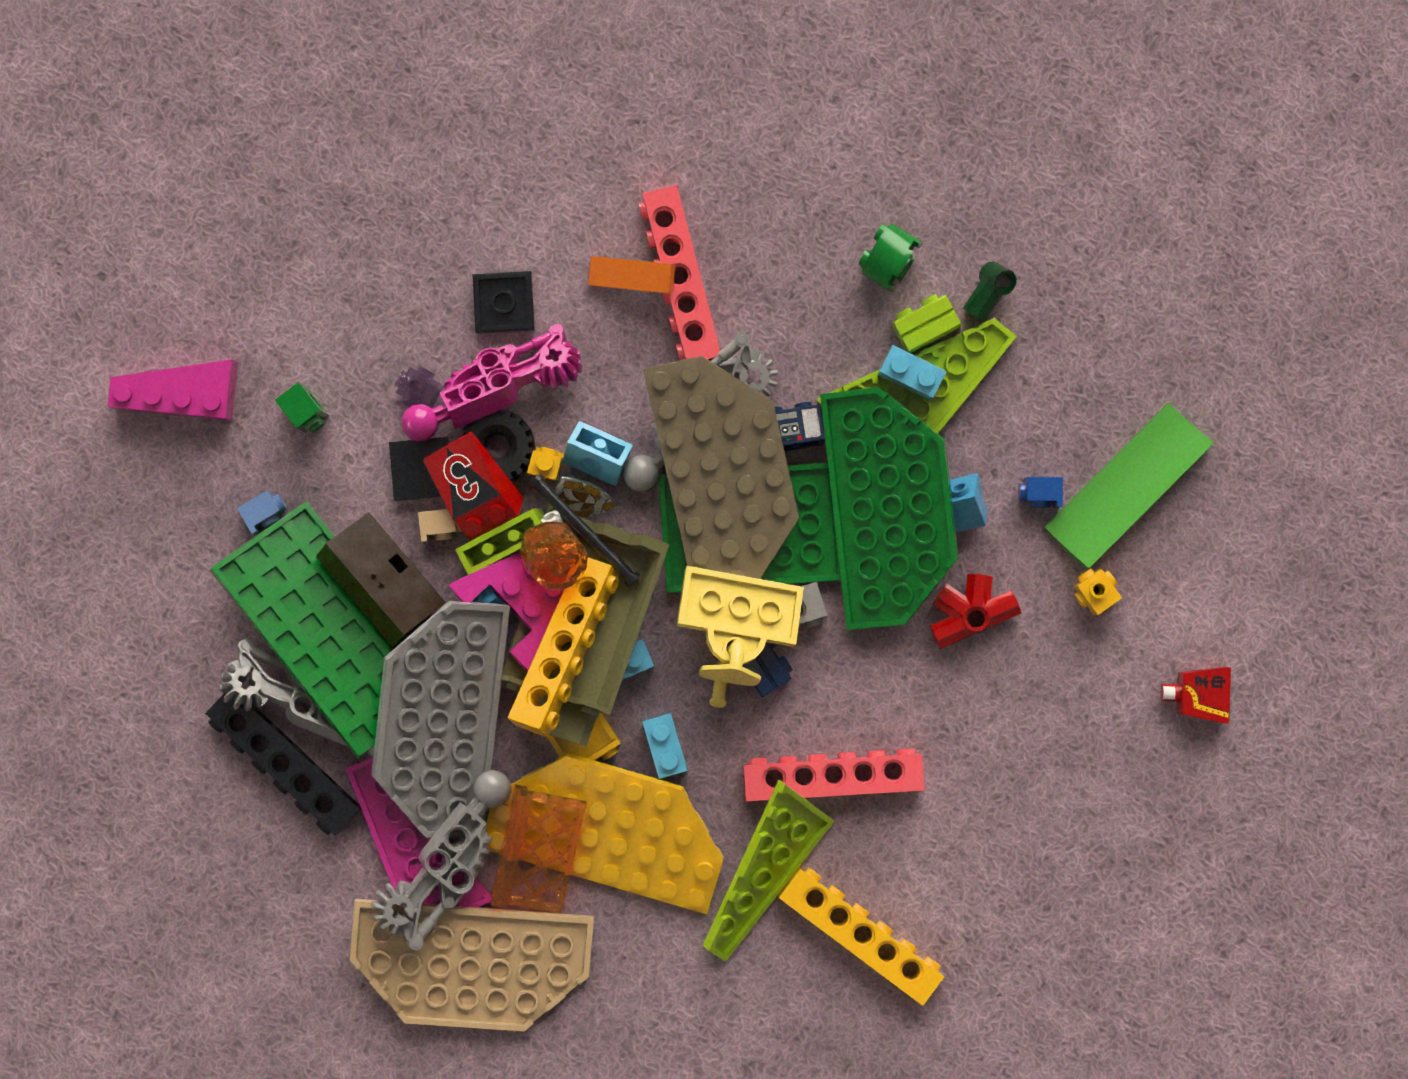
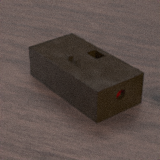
(380, 579)

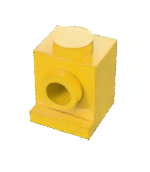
(546, 462)

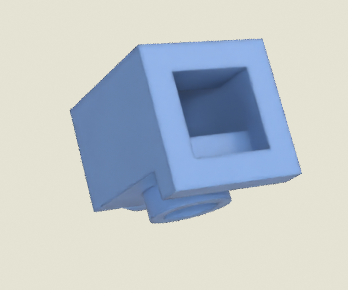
(262, 511)

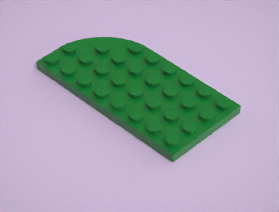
(310, 622)

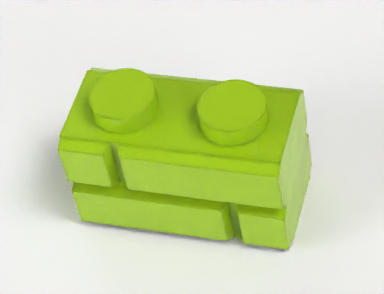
(926, 324)

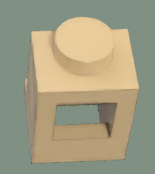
(437, 524)

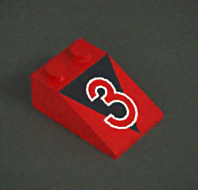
(473, 486)

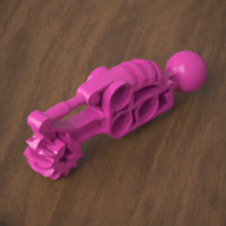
(494, 383)

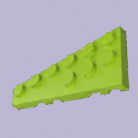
(776, 851)

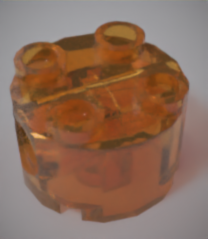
(553, 555)

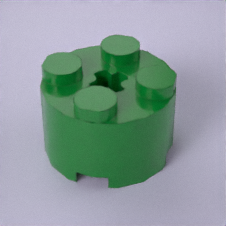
(890, 256)

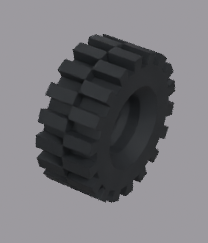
(515, 430)

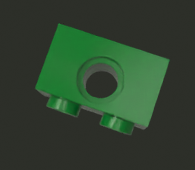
(302, 408)

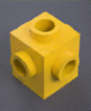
(1107, 592)

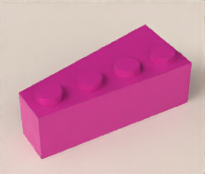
(184, 391)

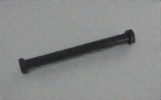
(583, 529)

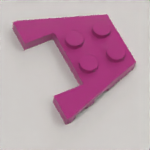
(522, 593)

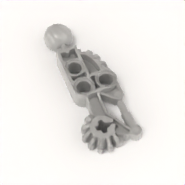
(643, 471)
(265, 689)
(465, 855)

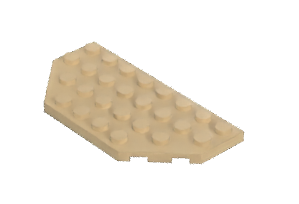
(474, 965)

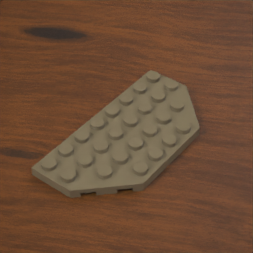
(722, 466)

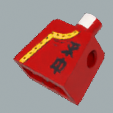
(1201, 693)

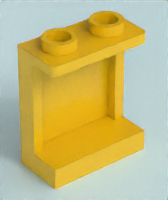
(600, 743)

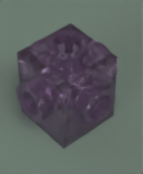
(429, 388)

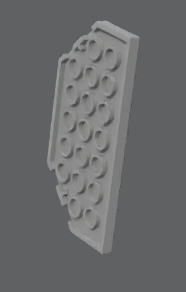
(440, 711)

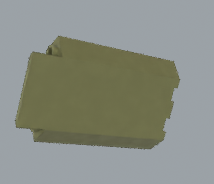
(615, 636)

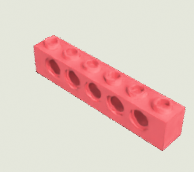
(668, 202)
(909, 779)

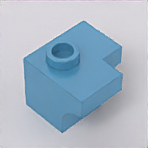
(968, 502)

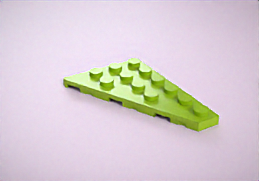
(966, 363)

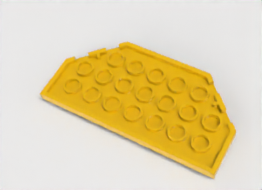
(633, 832)

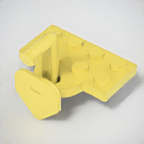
(737, 612)

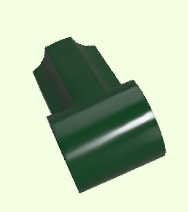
(994, 282)

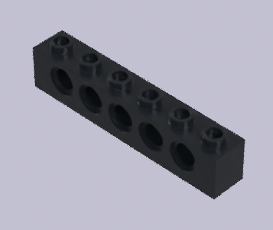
(344, 806)

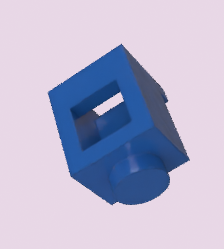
(1042, 491)

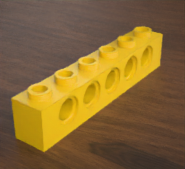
(549, 655)
(917, 986)

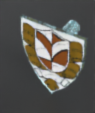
(582, 496)

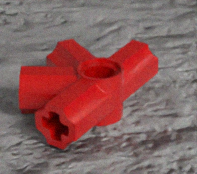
(976, 599)

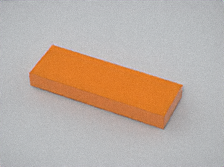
(631, 274)

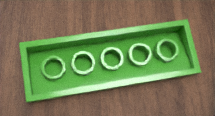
(1127, 486)

